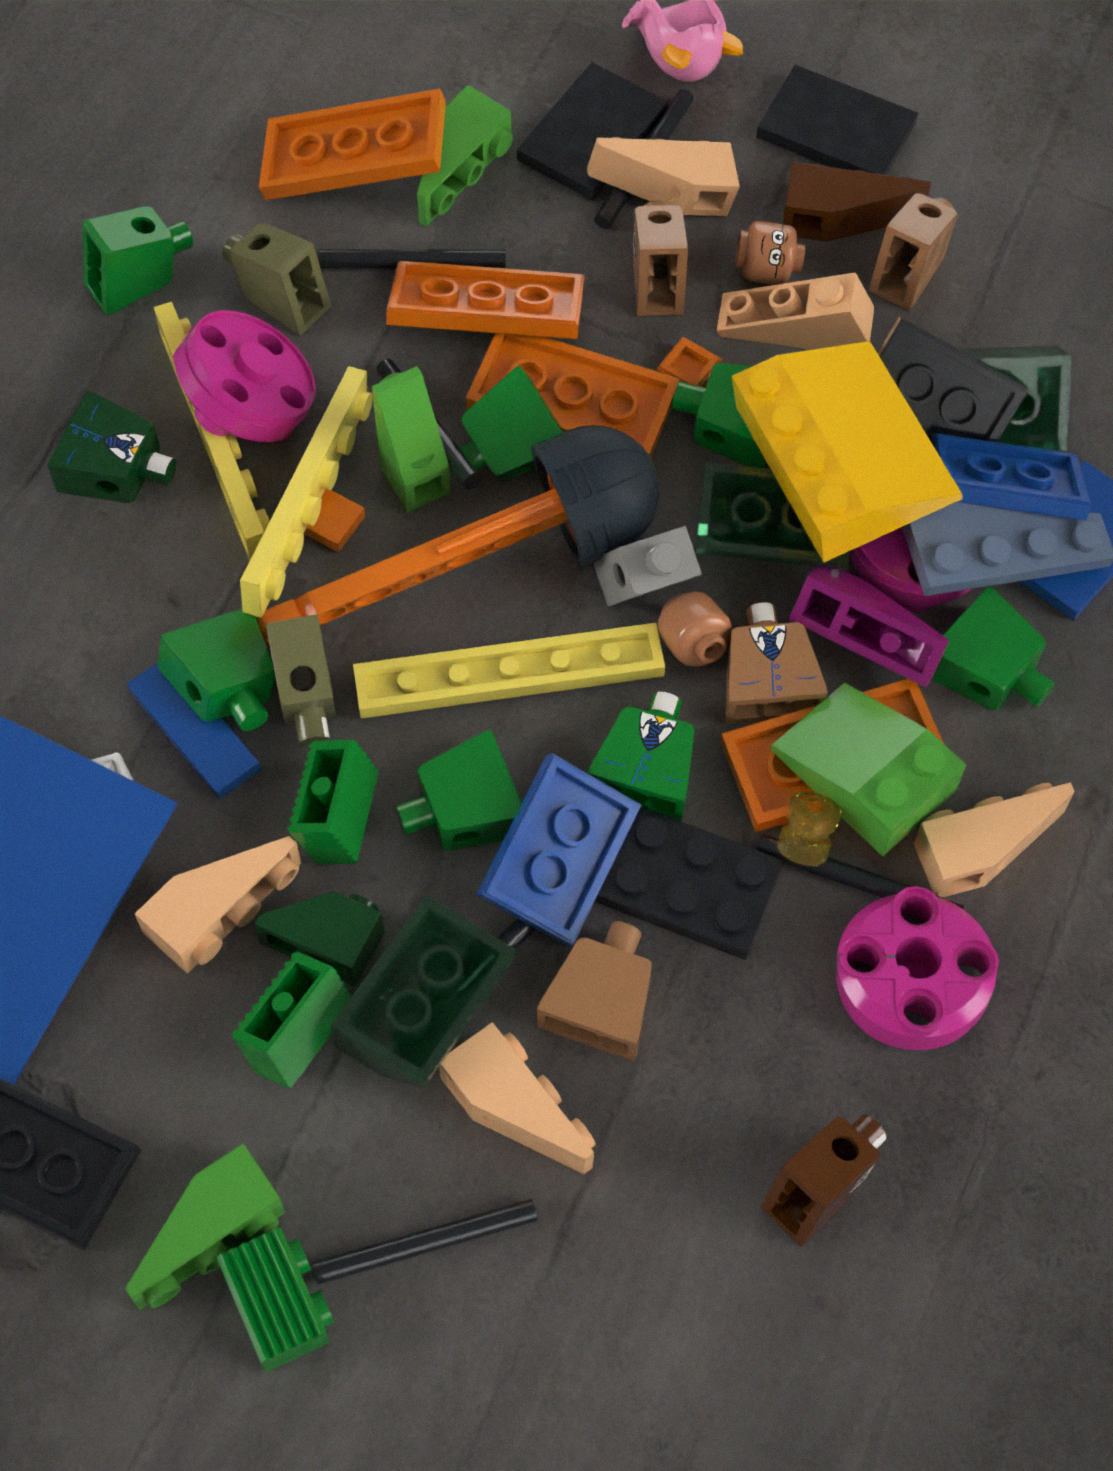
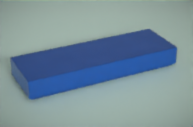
(207, 746)

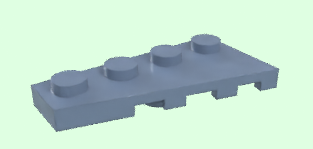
(990, 546)

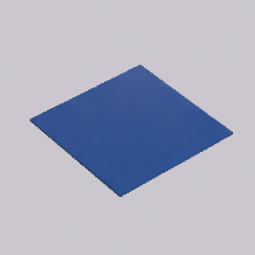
(66, 861)

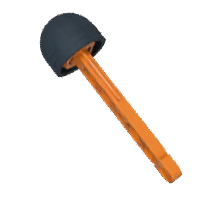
(594, 487)

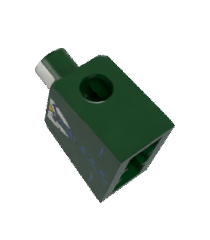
(108, 453)

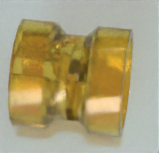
(809, 826)

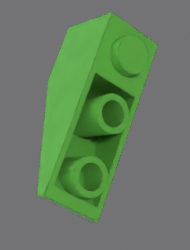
(472, 138)
(410, 440)
(213, 1215)

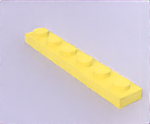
(222, 450)
(302, 498)
(508, 670)

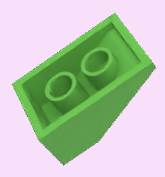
(871, 764)

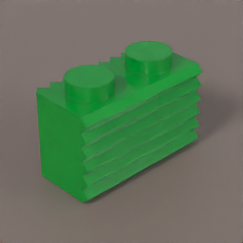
(333, 801)
(291, 1019)
(274, 1298)

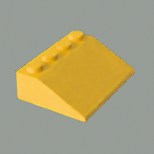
(842, 444)

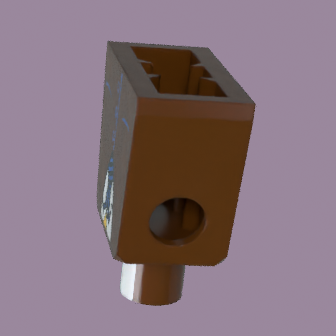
(823, 1176)

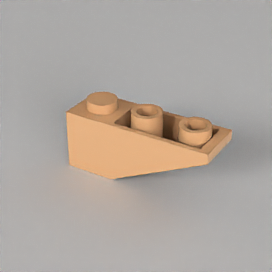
(680, 173)
(800, 313)
(976, 844)
(207, 903)
(505, 1096)

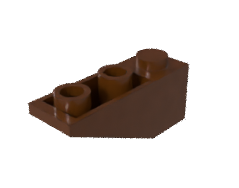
(842, 202)

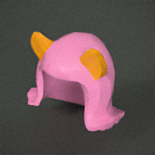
(684, 37)

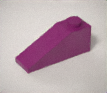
(868, 623)

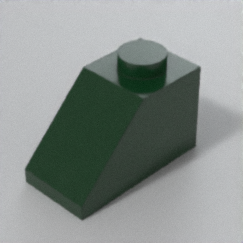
(328, 929)

